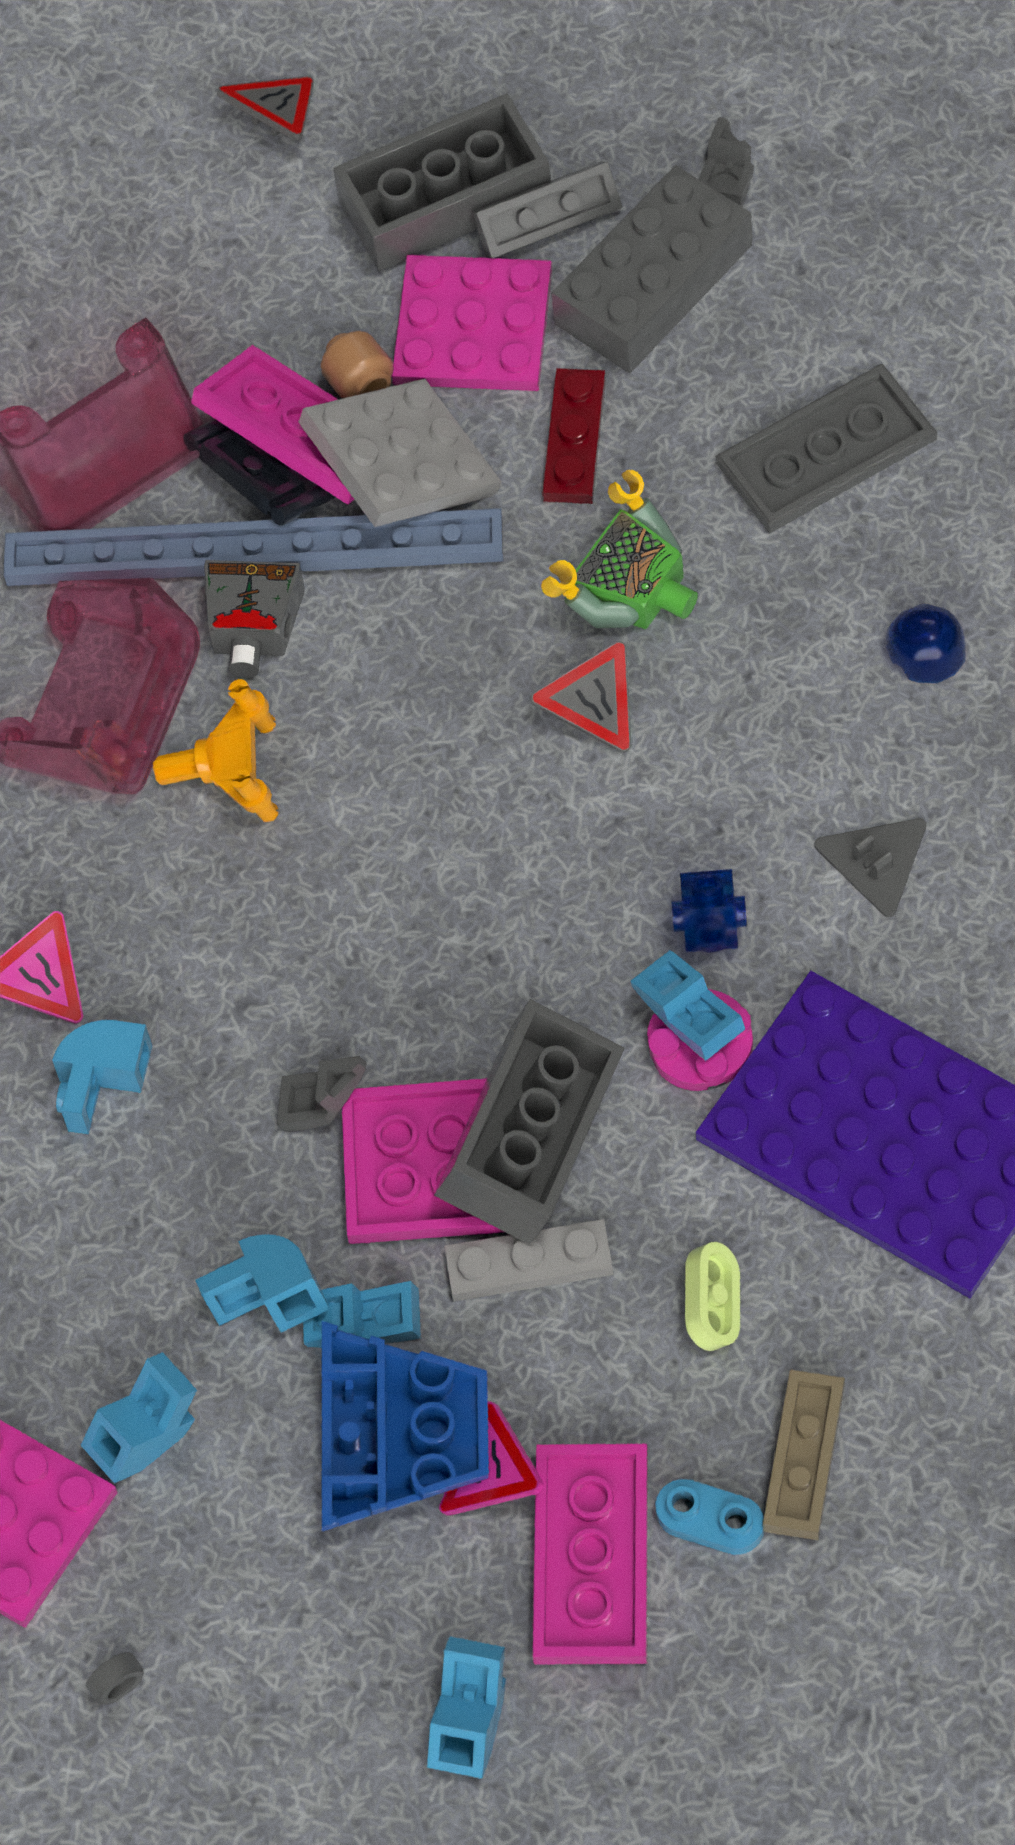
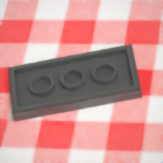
(826, 448)

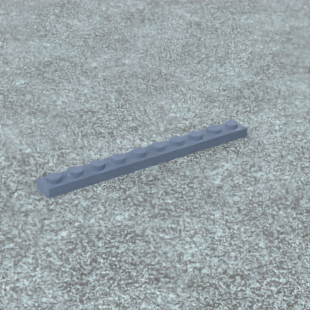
(312, 542)

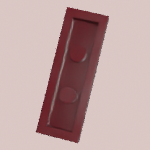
(574, 436)

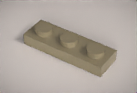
(803, 1455)

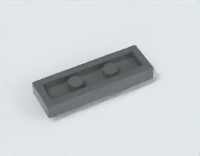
(546, 209)

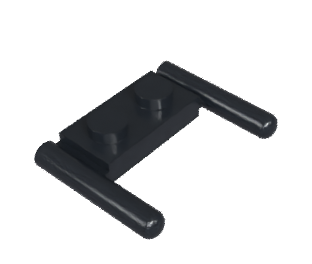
(254, 472)

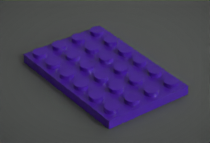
(877, 1132)

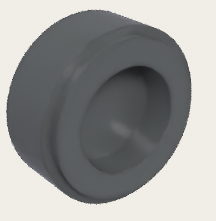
(115, 1678)

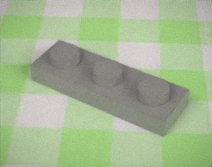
(513, 1265)

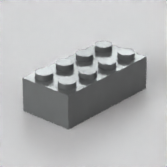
(430, 182)
(652, 268)
(529, 1122)

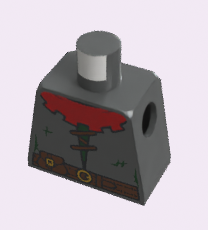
(251, 609)

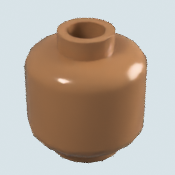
(356, 364)

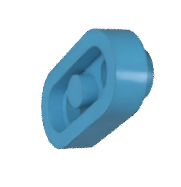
(707, 1518)

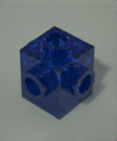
(709, 911)

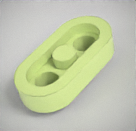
(712, 1296)

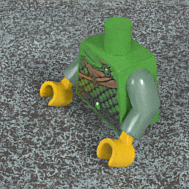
(628, 570)

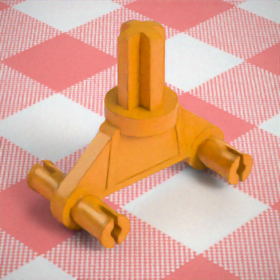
(228, 754)

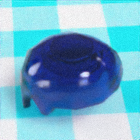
(926, 643)

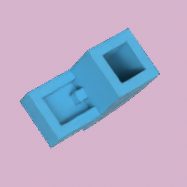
(94, 1057)
(267, 1274)
(144, 1424)
(468, 1707)

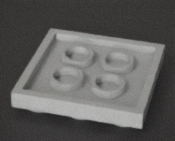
(399, 452)

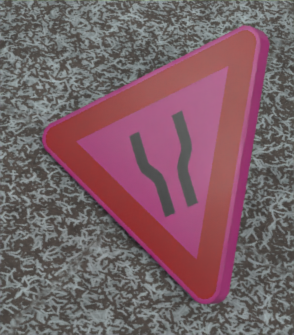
(41, 971)
(510, 1471)

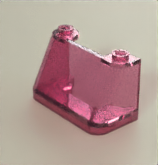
(103, 446)
(110, 688)

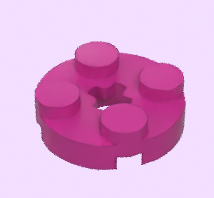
(685, 1068)

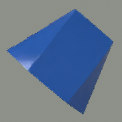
(396, 1426)

